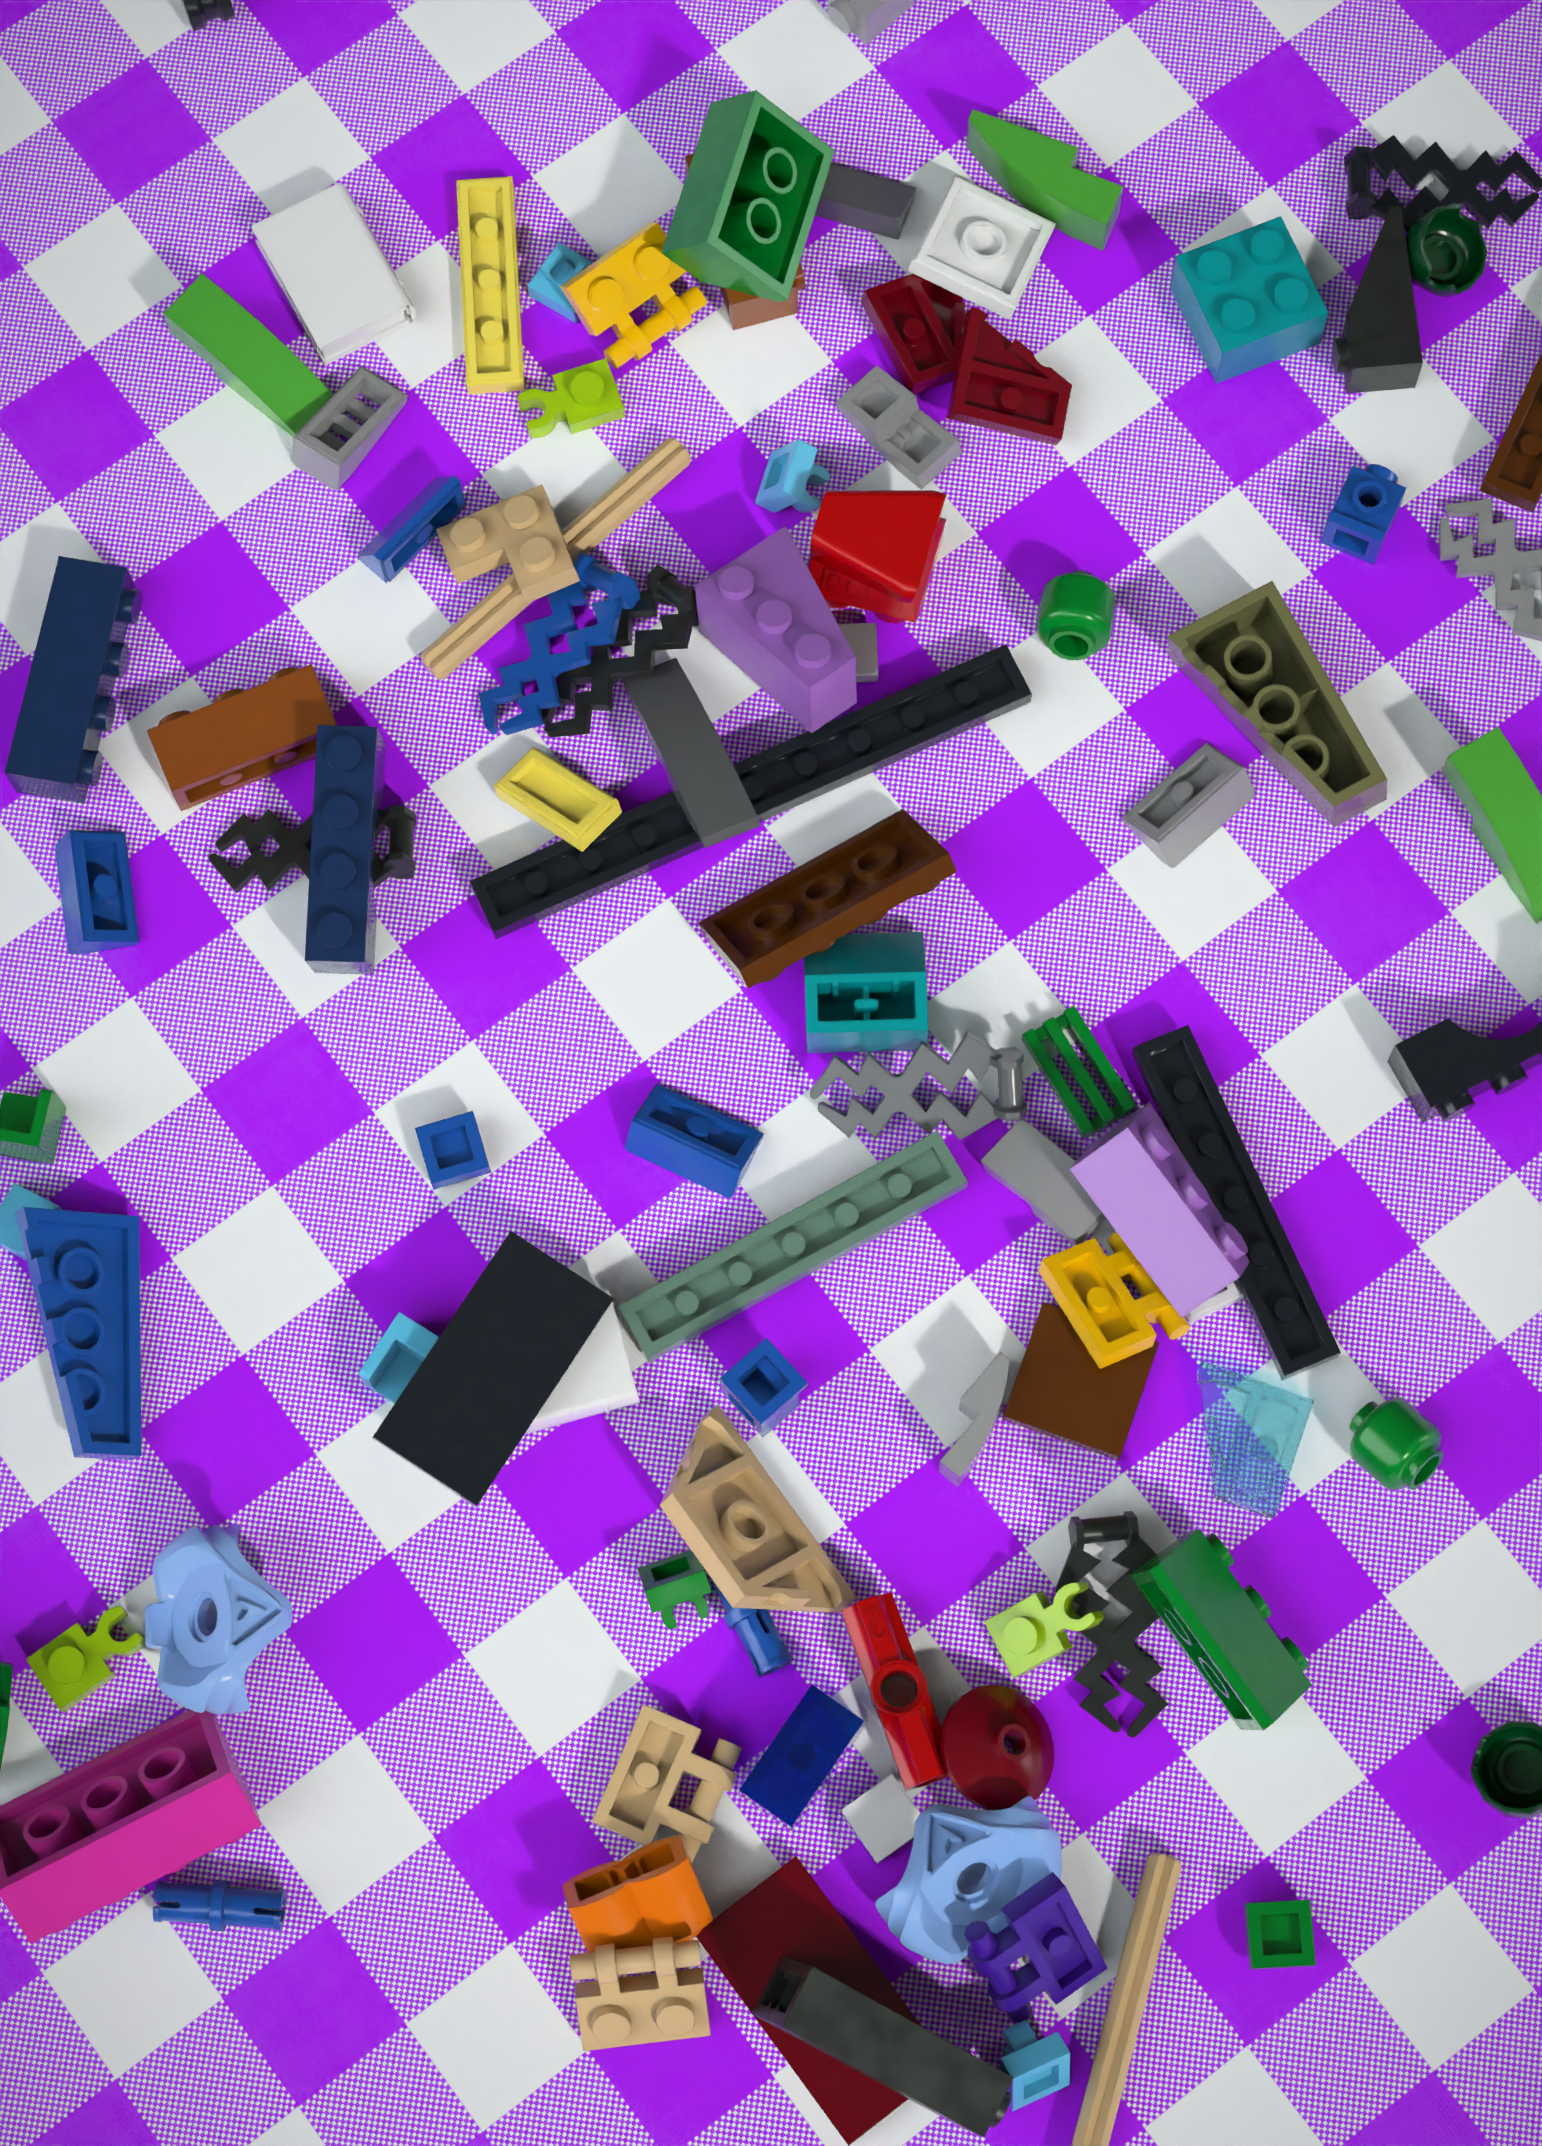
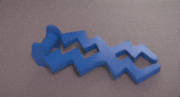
(545, 665)

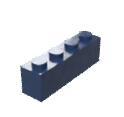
(73, 680)

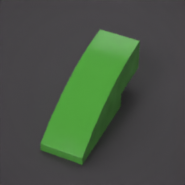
(1045, 178)
(246, 355)
(1504, 811)

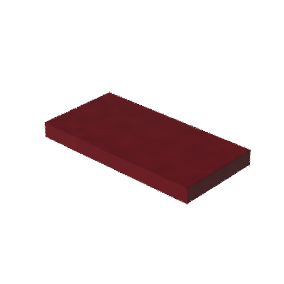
(797, 1921)

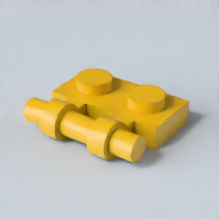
(622, 282)
(1101, 1306)

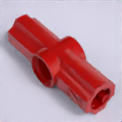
(886, 1652)

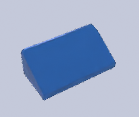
(413, 528)
(96, 891)
(692, 1141)

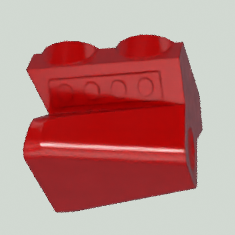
(877, 550)

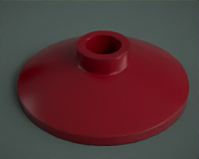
(976, 1750)

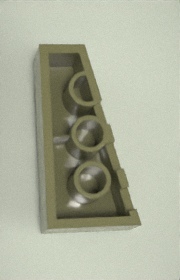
(1279, 696)

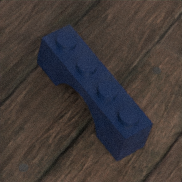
(342, 849)

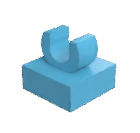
(555, 271)
(787, 478)
(1036, 2065)

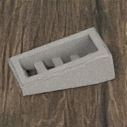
(329, 457)

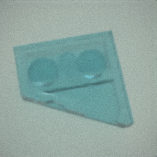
(1250, 1437)

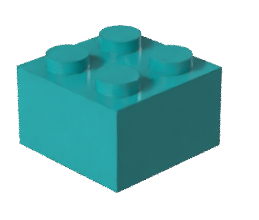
(1248, 299)

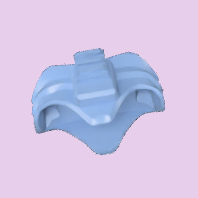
(210, 1619)
(965, 1871)

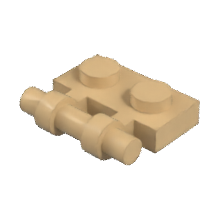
(648, 1778)
(640, 2007)

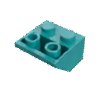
(867, 994)

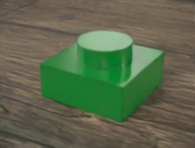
(1279, 1934)

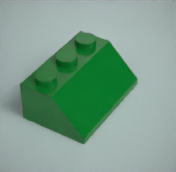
(748, 198)
(1224, 1629)

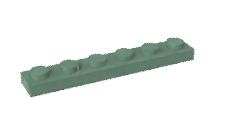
(793, 1246)

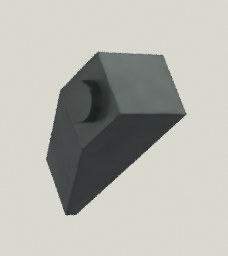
(1381, 328)

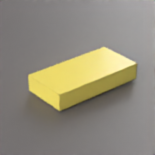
(558, 799)

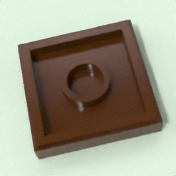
(1067, 1393)

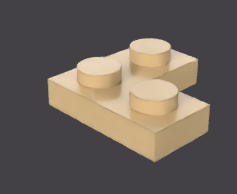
(516, 532)

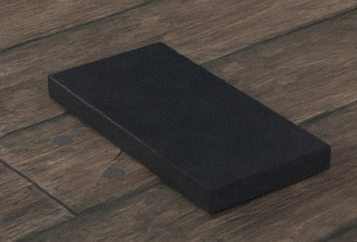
(492, 1368)

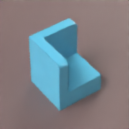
(397, 1357)

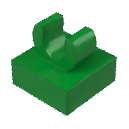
(674, 1582)

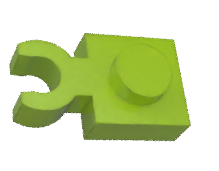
(581, 397)
(1035, 1629)
(77, 1663)

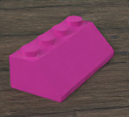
(121, 1823)

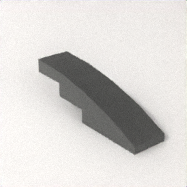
(691, 754)

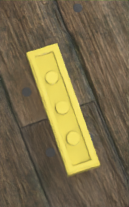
(490, 285)

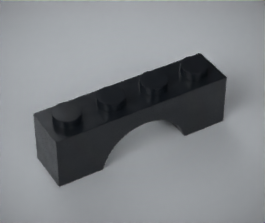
(1450, 1066)

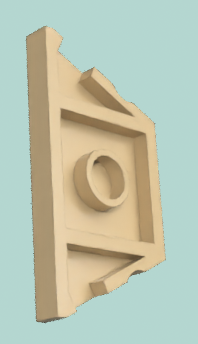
(747, 1528)

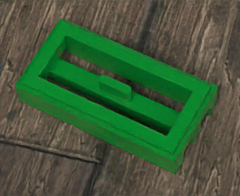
(1054, 1029)

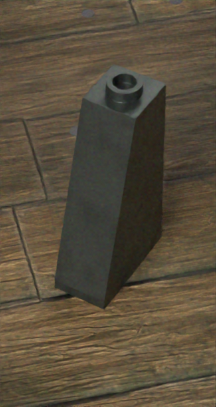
(884, 2046)

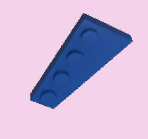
(90, 1315)

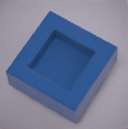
(453, 1150)

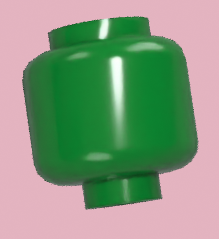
(1076, 615)
(1395, 1444)

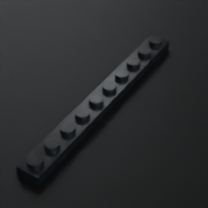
(773, 781)

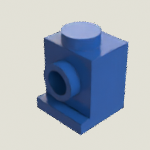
(1360, 528)
(763, 1387)

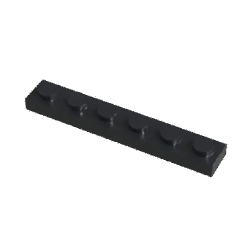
(1211, 1144)

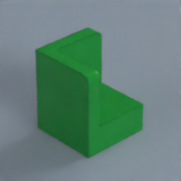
(31, 1126)

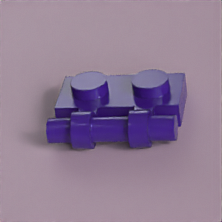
(1052, 1938)

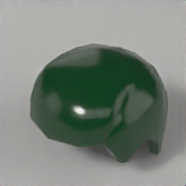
(1446, 251)
(1510, 1769)

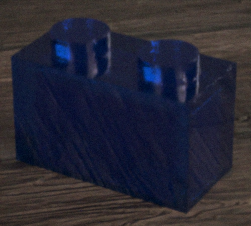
(802, 1758)

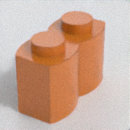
(639, 1898)

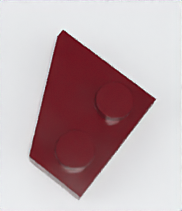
(918, 329)
(1005, 386)

